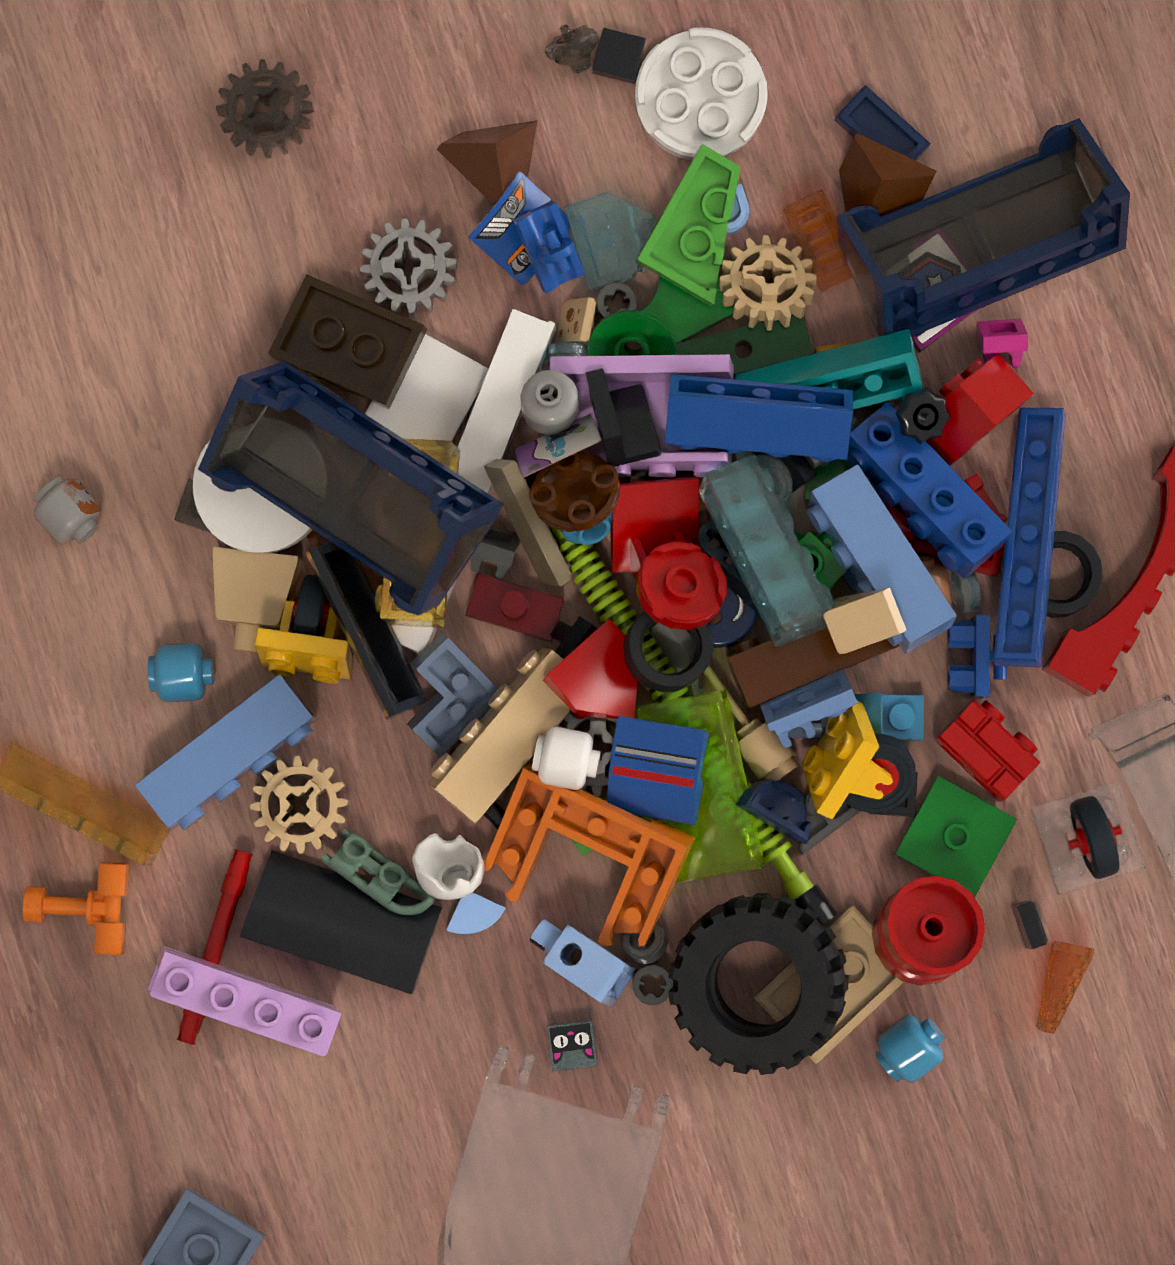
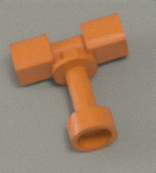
(100, 907)

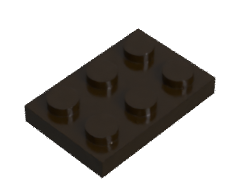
(348, 341)

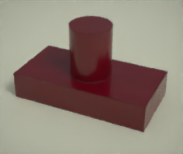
(514, 607)

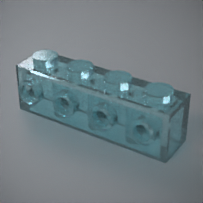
(766, 550)

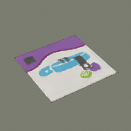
(553, 448)

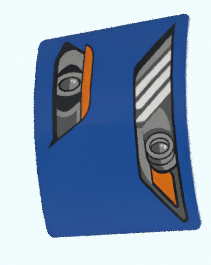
(498, 233)

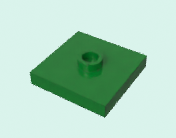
(955, 835)

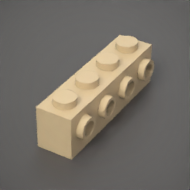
(502, 740)

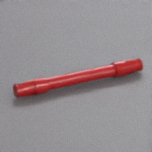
(231, 890)

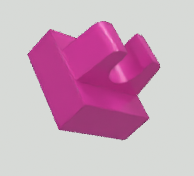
(1003, 337)

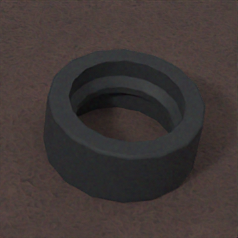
(1092, 574)
(657, 680)

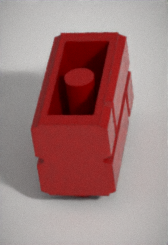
(988, 749)

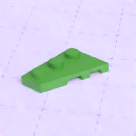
(693, 227)

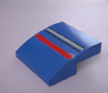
(657, 770)

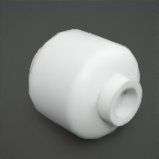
(565, 758)

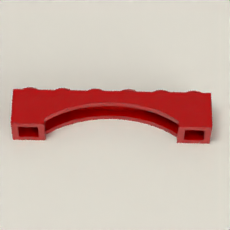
(1087, 656)

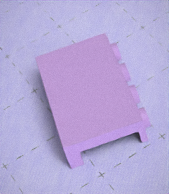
(654, 375)
(243, 1001)

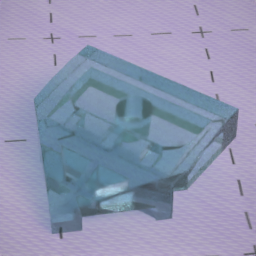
(609, 237)

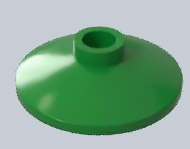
(615, 330)

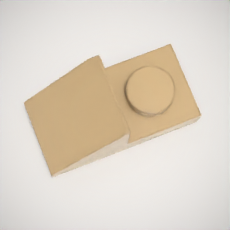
(863, 619)

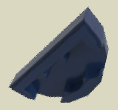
(778, 806)

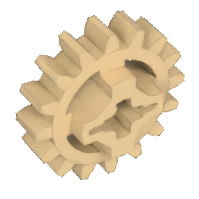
(746, 287)
(285, 791)

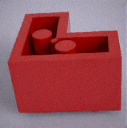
(977, 404)

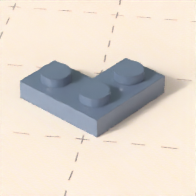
(460, 696)

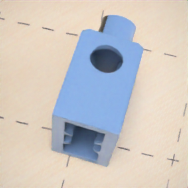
(597, 972)

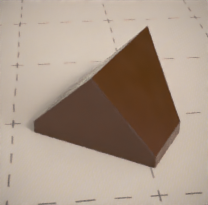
(492, 156)
(881, 177)

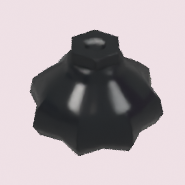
(922, 415)

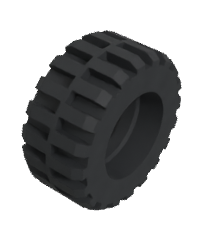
(716, 1025)

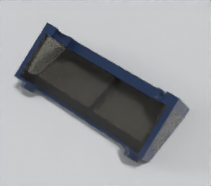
(987, 235)
(350, 482)

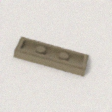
(532, 531)

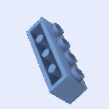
(879, 555)
(227, 752)

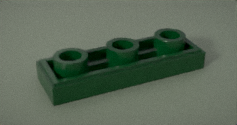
(765, 346)

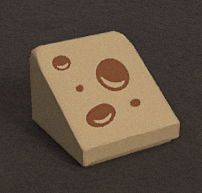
(576, 320)

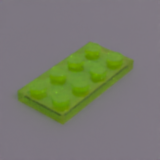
(723, 832)

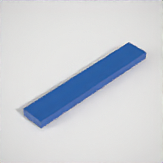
(1030, 545)

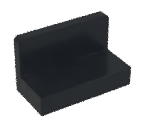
(622, 421)

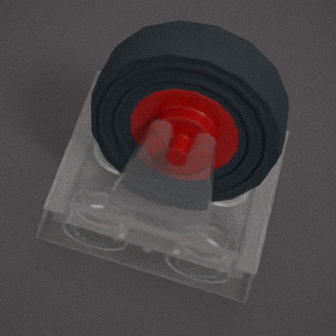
(1088, 838)

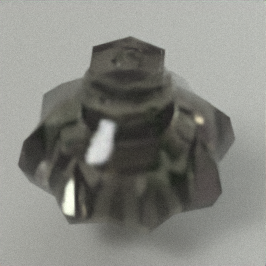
(573, 47)

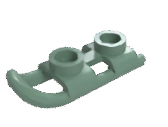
(387, 874)

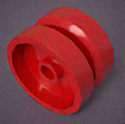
(949, 915)

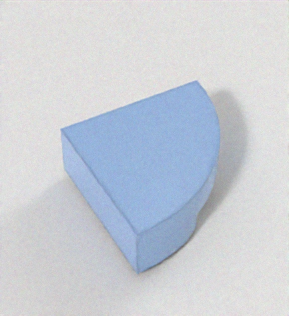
(474, 915)

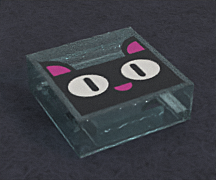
(572, 1045)

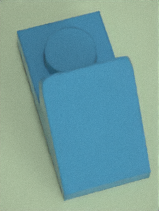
(895, 715)

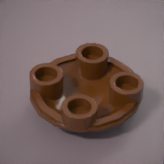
(575, 492)

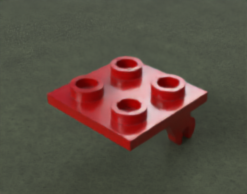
(652, 516)

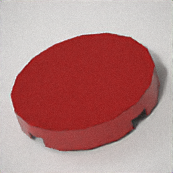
(681, 586)

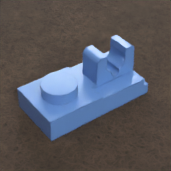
(814, 701)

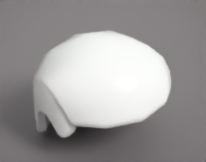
(448, 867)

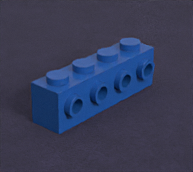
(759, 417)
(926, 493)

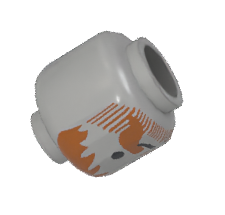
(67, 510)

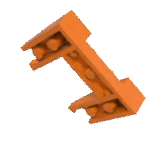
(649, 849)

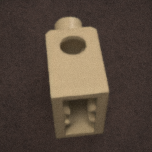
(252, 591)

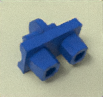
(549, 246)
(973, 678)

